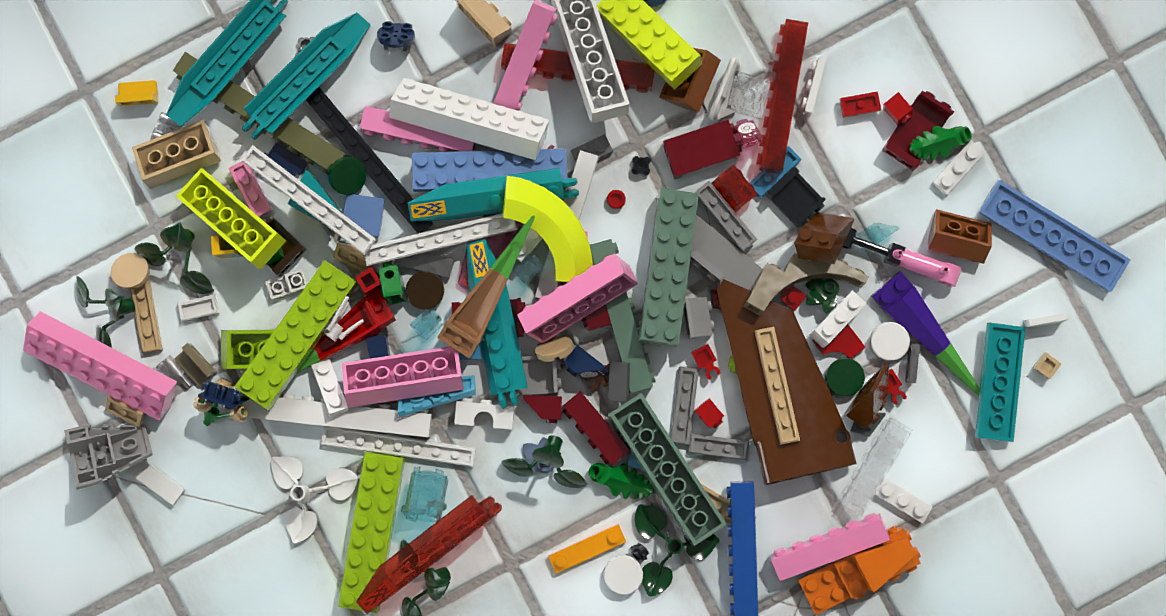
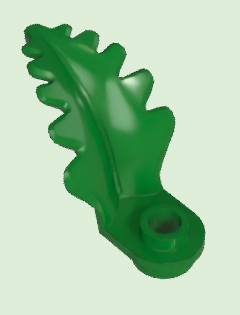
(940, 142)
(620, 480)

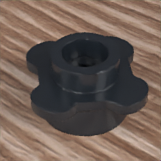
(641, 170)
(639, 551)

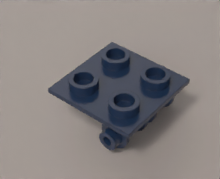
(225, 396)

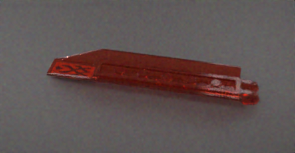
(426, 550)

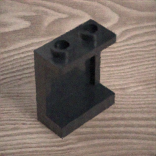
(795, 197)

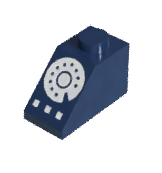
(584, 365)

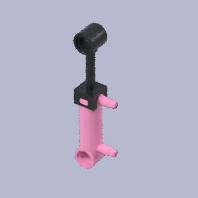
(899, 256)

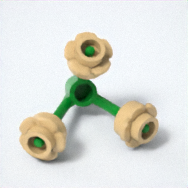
(211, 412)

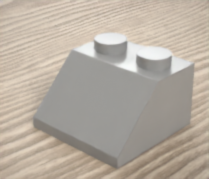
(698, 318)

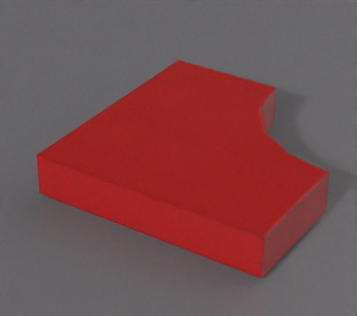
(845, 343)

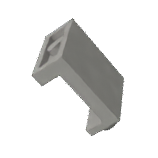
(540, 376)

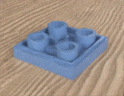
(365, 212)

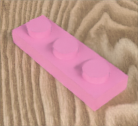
(250, 189)

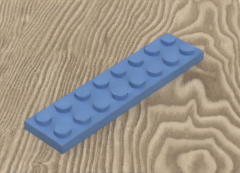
(440, 168)
(1054, 236)

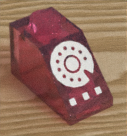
(747, 133)

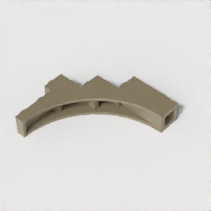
(774, 280)

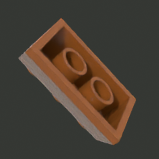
(693, 90)
(960, 236)

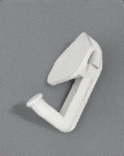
(718, 93)

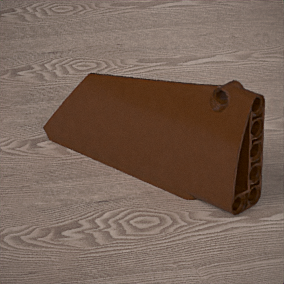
(811, 400)

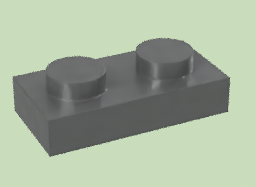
(599, 146)

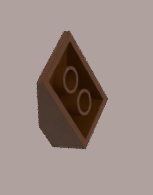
(823, 237)
(870, 399)

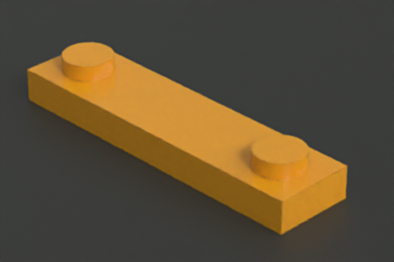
(587, 548)

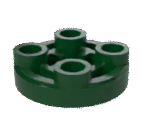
(347, 175)
(845, 377)

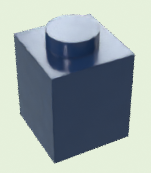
(378, 346)

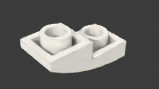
(286, 284)

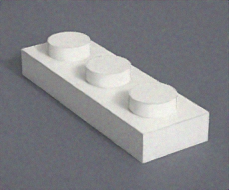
(813, 85)
(958, 167)
(329, 388)
(903, 500)

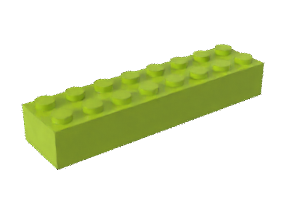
(295, 336)
(371, 524)

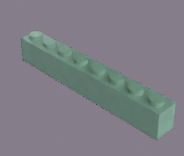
(625, 327)

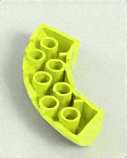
(553, 222)

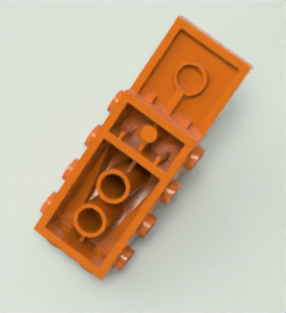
(860, 571)

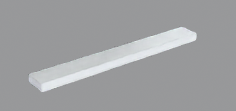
(584, 174)
(308, 200)
(439, 239)
(398, 446)

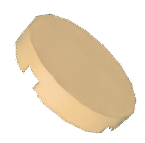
(130, 271)
(554, 348)

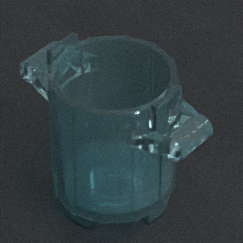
(425, 496)

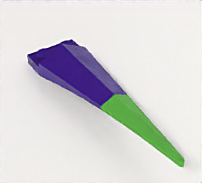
(906, 307)

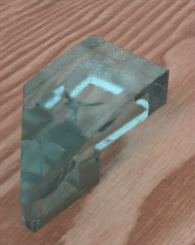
(877, 232)

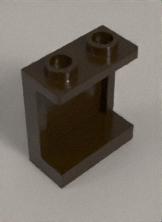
(291, 248)

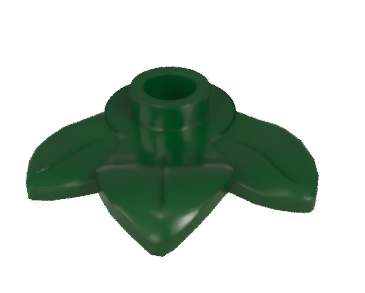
(821, 295)

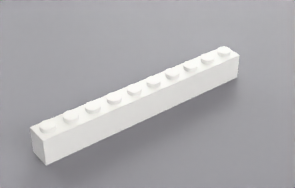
(358, 417)

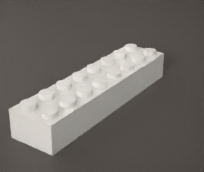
(591, 59)
(469, 118)

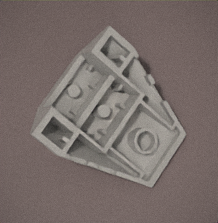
(105, 451)

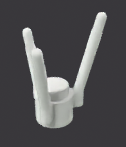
(334, 330)

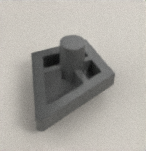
(869, 429)

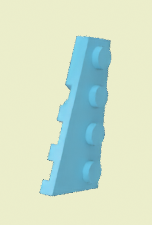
(417, 404)

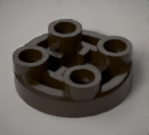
(425, 290)

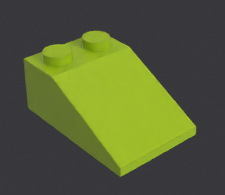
(241, 347)

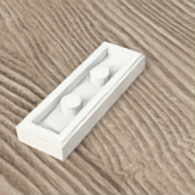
(157, 481)

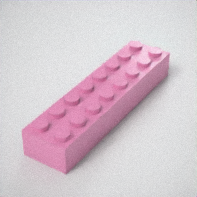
(99, 365)

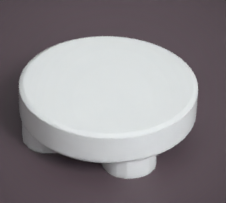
(890, 341)
(623, 574)

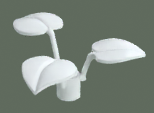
(301, 522)

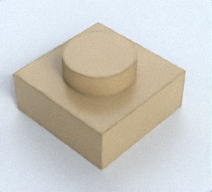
(1047, 365)

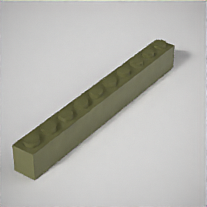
(291, 133)

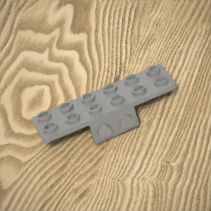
(721, 258)

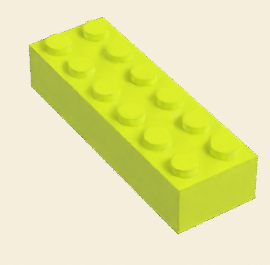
(651, 39)
(231, 218)

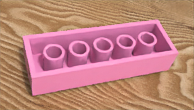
(577, 298)
(402, 376)

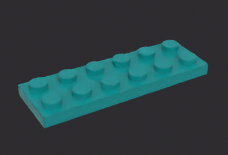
(1000, 382)

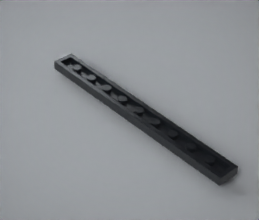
(360, 150)

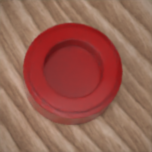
(616, 199)

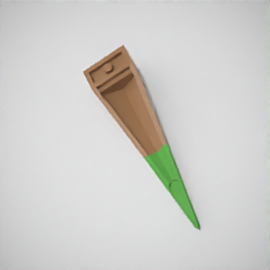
(470, 320)

